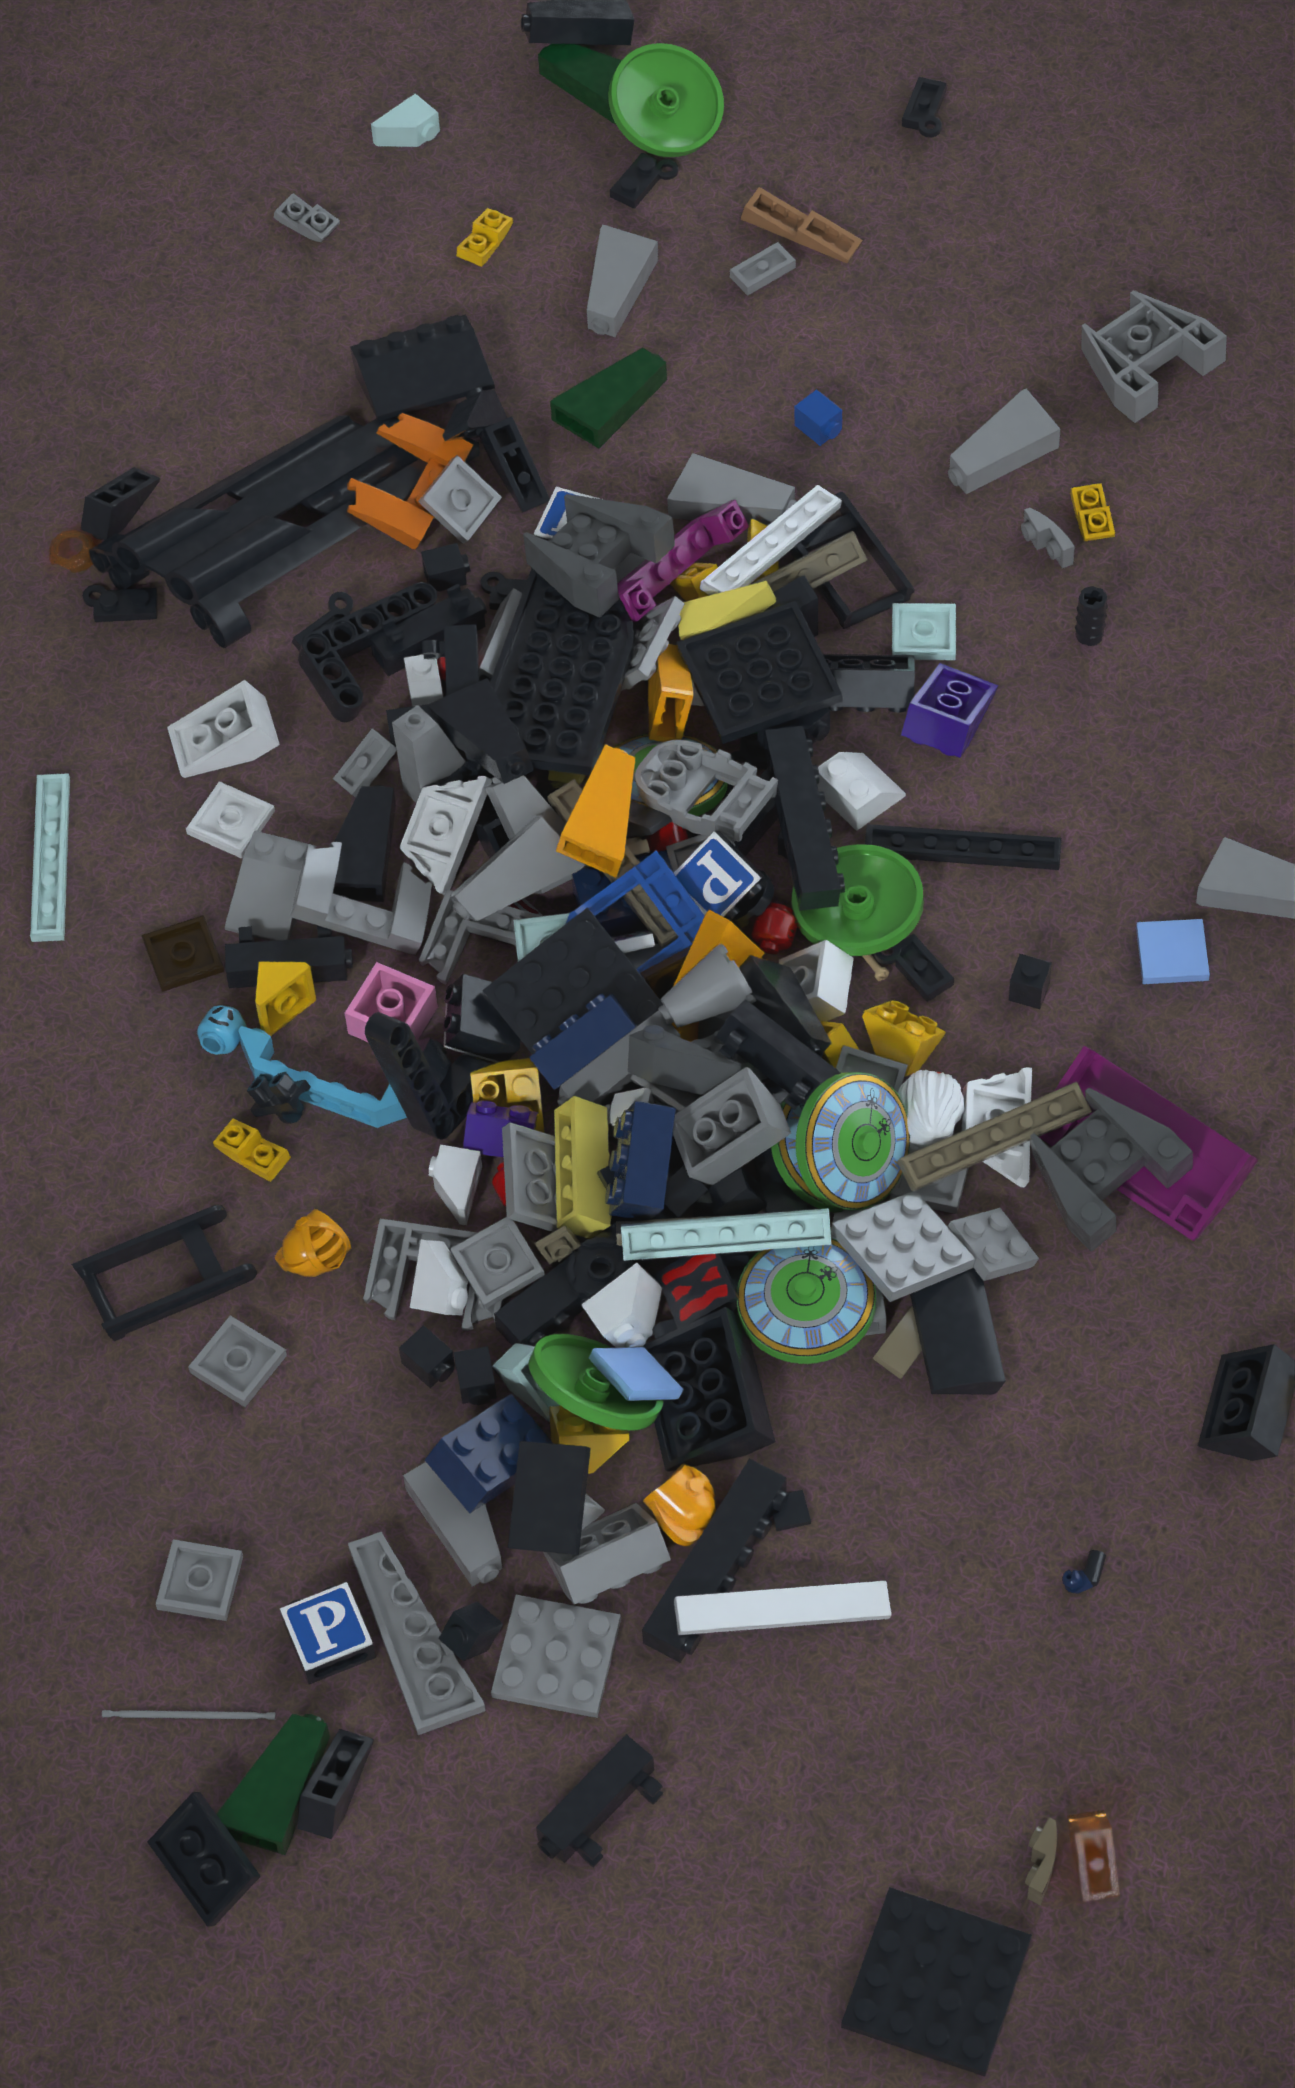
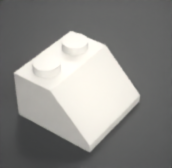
(857, 788)
(824, 977)
(626, 1308)

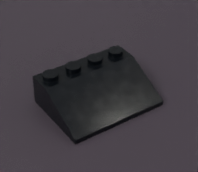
(421, 367)
(722, 1396)

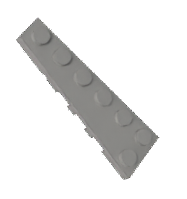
(425, 1668)

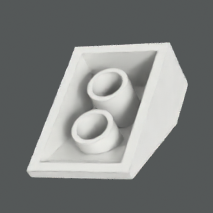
(224, 732)

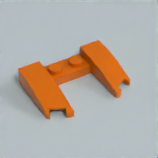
(407, 519)

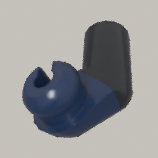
(1086, 1578)

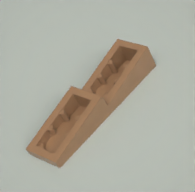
(811, 230)

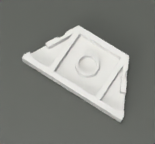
(443, 828)
(992, 1098)

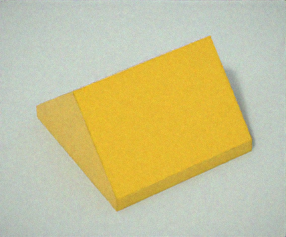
(282, 993)

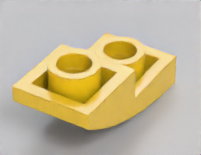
(486, 236)
(1092, 512)
(250, 1150)

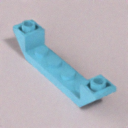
(330, 1096)

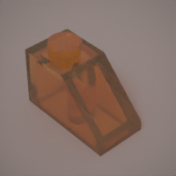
(1093, 1855)

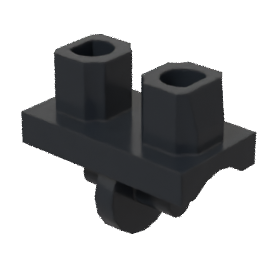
(278, 1097)

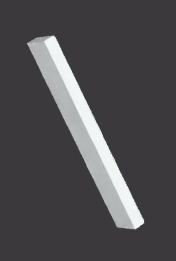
(773, 542)
(782, 1607)

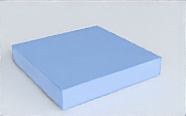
(1172, 951)
(635, 1373)

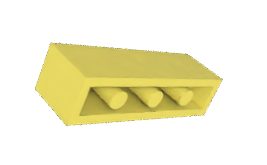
(579, 1155)

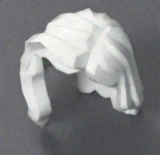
(932, 1107)

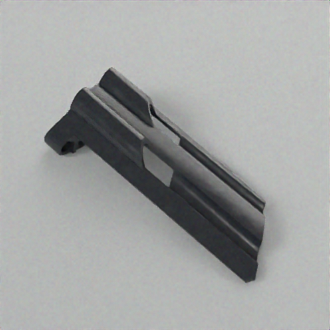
(229, 554)

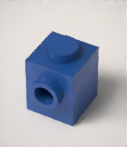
(818, 417)

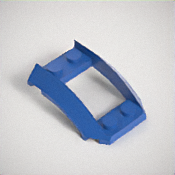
(666, 894)

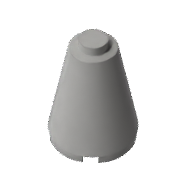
(706, 990)

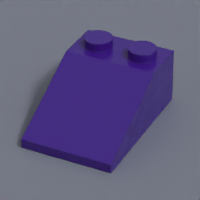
(948, 710)

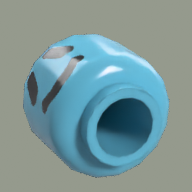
(219, 1030)

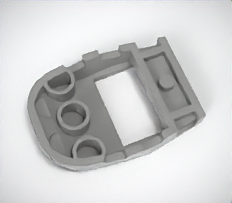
(680, 772)

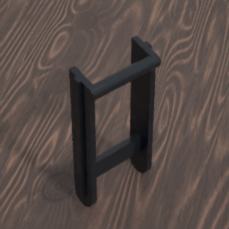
(837, 528)
(190, 1230)

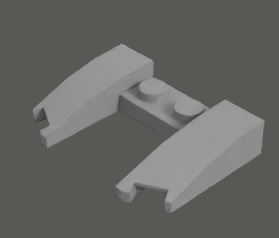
(396, 929)
(452, 931)
(394, 1248)

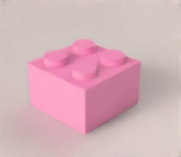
(392, 995)

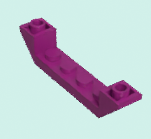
(691, 543)

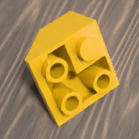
(901, 1034)
(509, 1085)
(573, 1430)

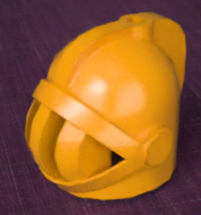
(311, 1248)
(683, 1505)

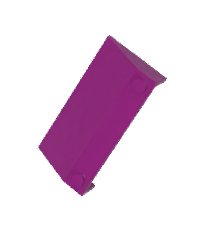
(1217, 1162)

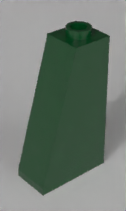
(580, 73)
(610, 397)
(267, 1800)

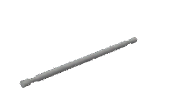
(188, 1714)

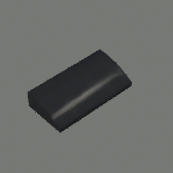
(958, 1336)

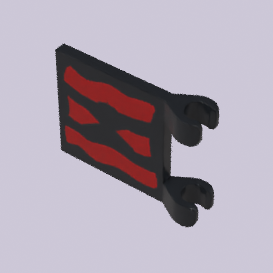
(694, 1289)

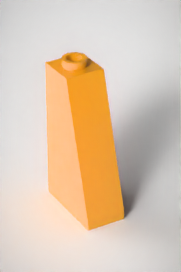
(669, 696)
(600, 817)
(711, 933)

